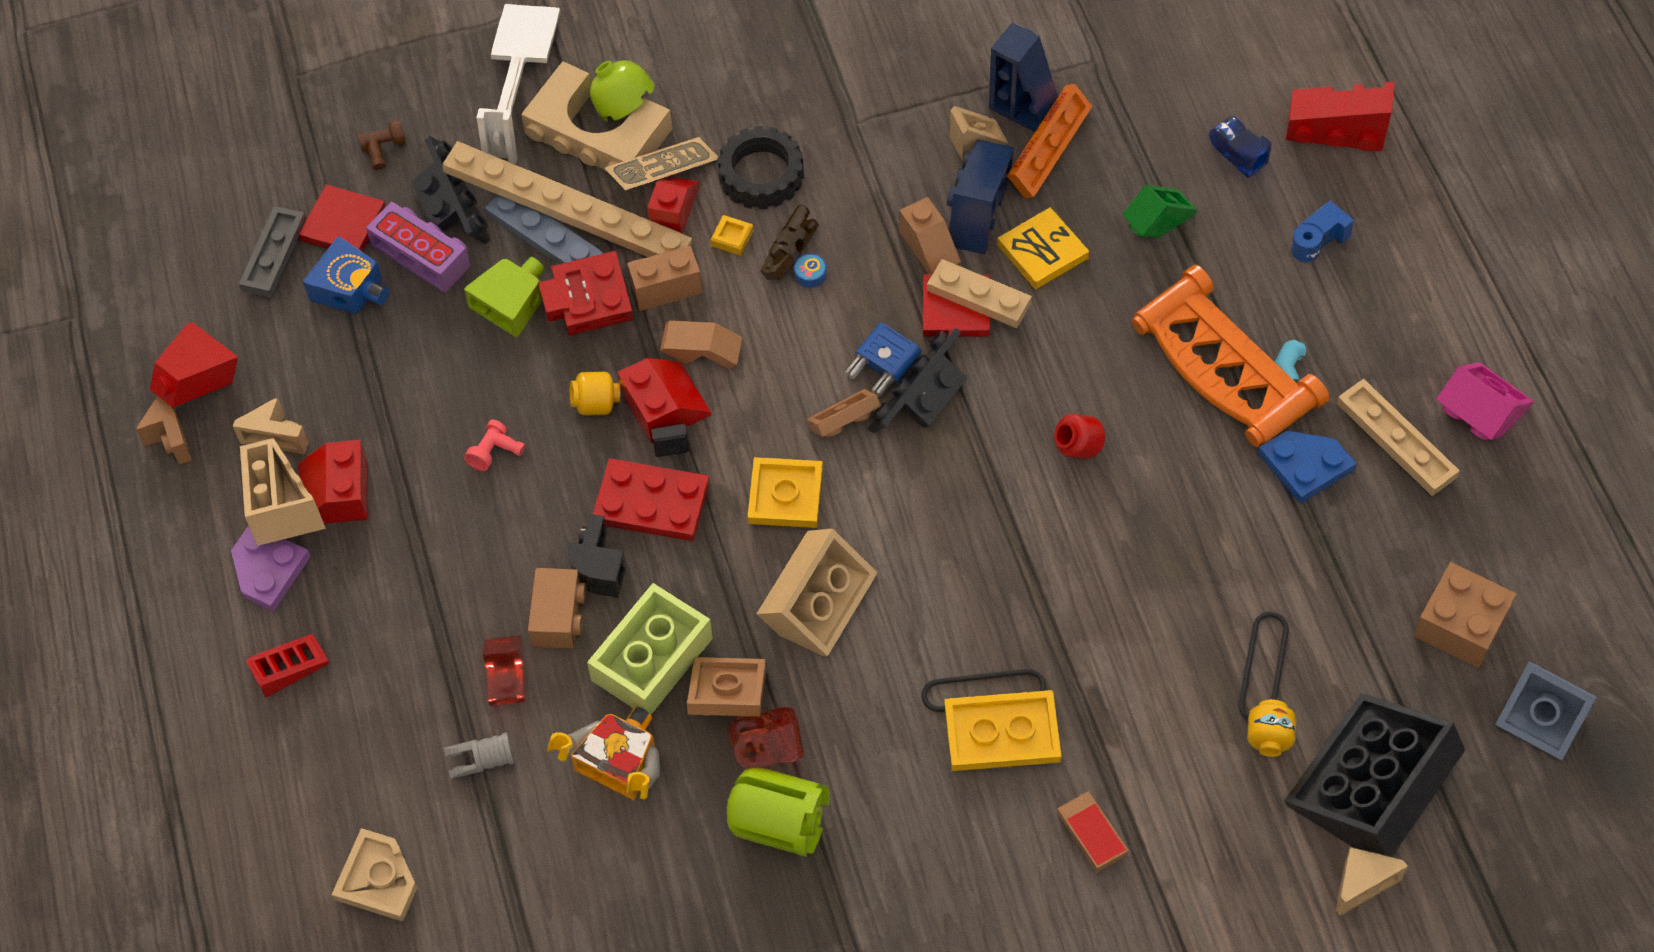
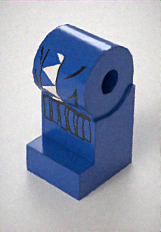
(1319, 230)

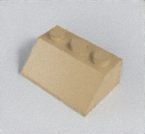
(817, 591)

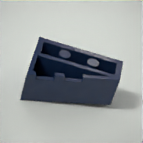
(1020, 78)
(978, 193)

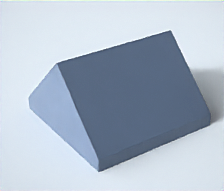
(1545, 710)

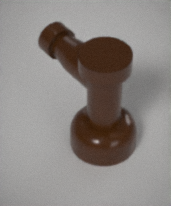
(372, 141)

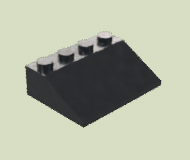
(1377, 774)

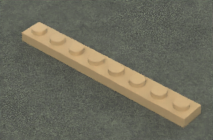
(561, 202)

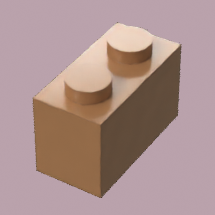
(665, 278)
(555, 608)

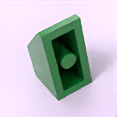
(1158, 211)

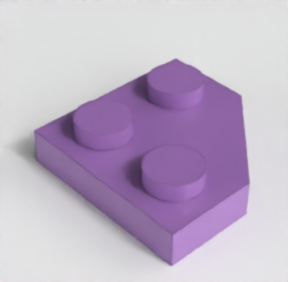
(267, 569)

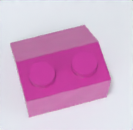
(1483, 400)

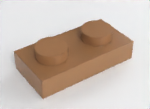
(854, 408)

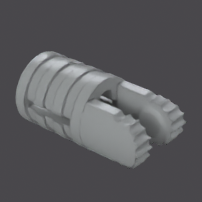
(487, 754)

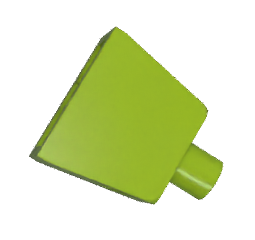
(507, 294)

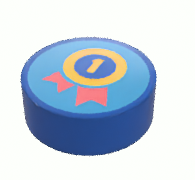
(810, 270)

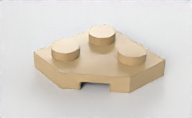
(376, 877)

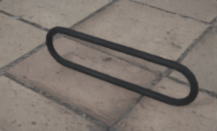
(1250, 657)
(976, 677)

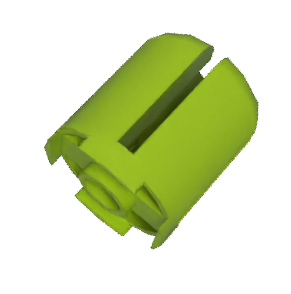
(777, 810)

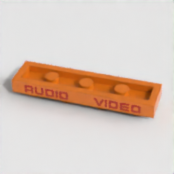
(1049, 141)

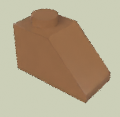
(927, 234)

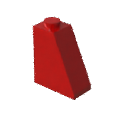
(192, 367)

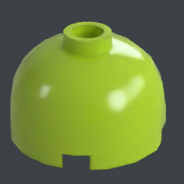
(619, 88)

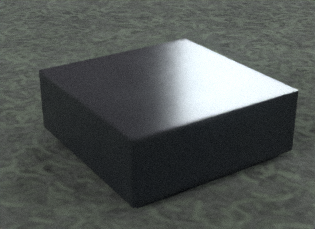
(670, 440)

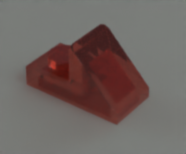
(504, 670)

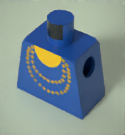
(345, 279)

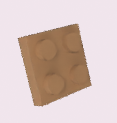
(726, 687)

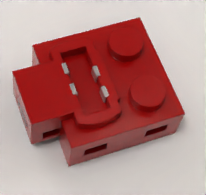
(587, 294)

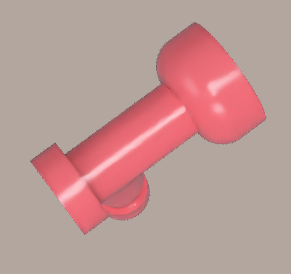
(480, 457)

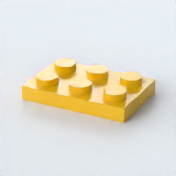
(1002, 730)

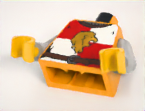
(613, 752)

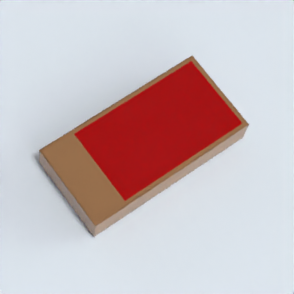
(1092, 832)

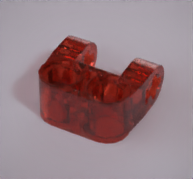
(776, 734)

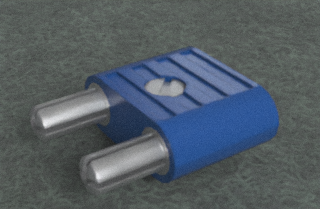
(885, 353)

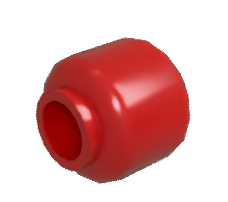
(1079, 436)

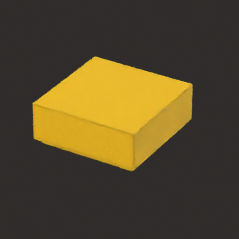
(732, 235)

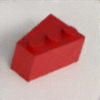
(1341, 118)

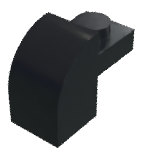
(597, 566)

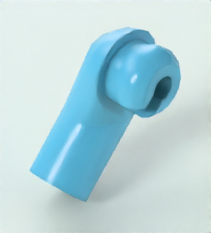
(1288, 355)

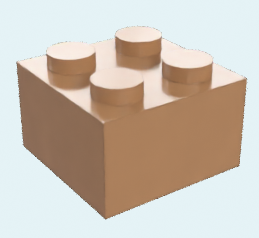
(1464, 614)

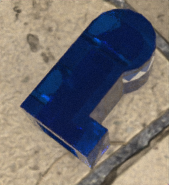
(1240, 145)

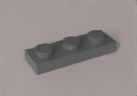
(272, 252)

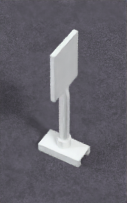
(522, 37)

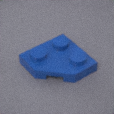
(1306, 462)

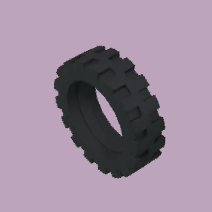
(765, 193)

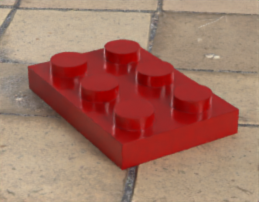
(651, 499)

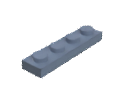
(540, 231)

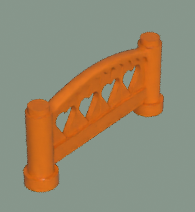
(1187, 302)

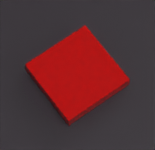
(341, 215)
(945, 315)

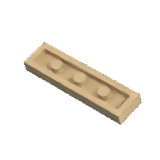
(1398, 437)

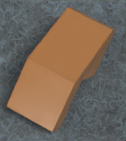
(692, 340)

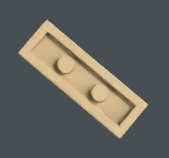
(979, 293)

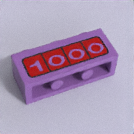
(418, 246)

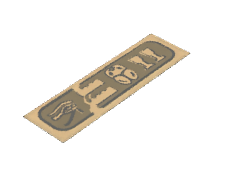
(661, 163)

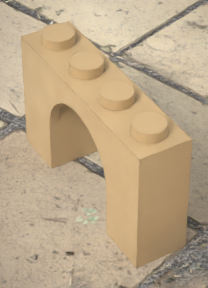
(556, 104)

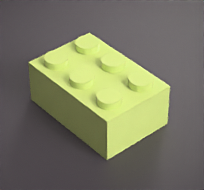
(650, 649)

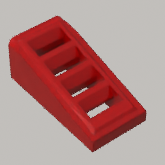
(274, 656)

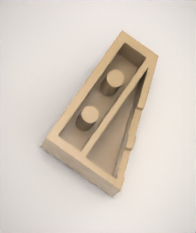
(274, 495)

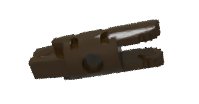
(789, 244)

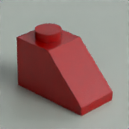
(672, 202)

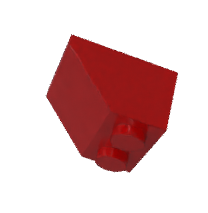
(661, 395)
(337, 481)

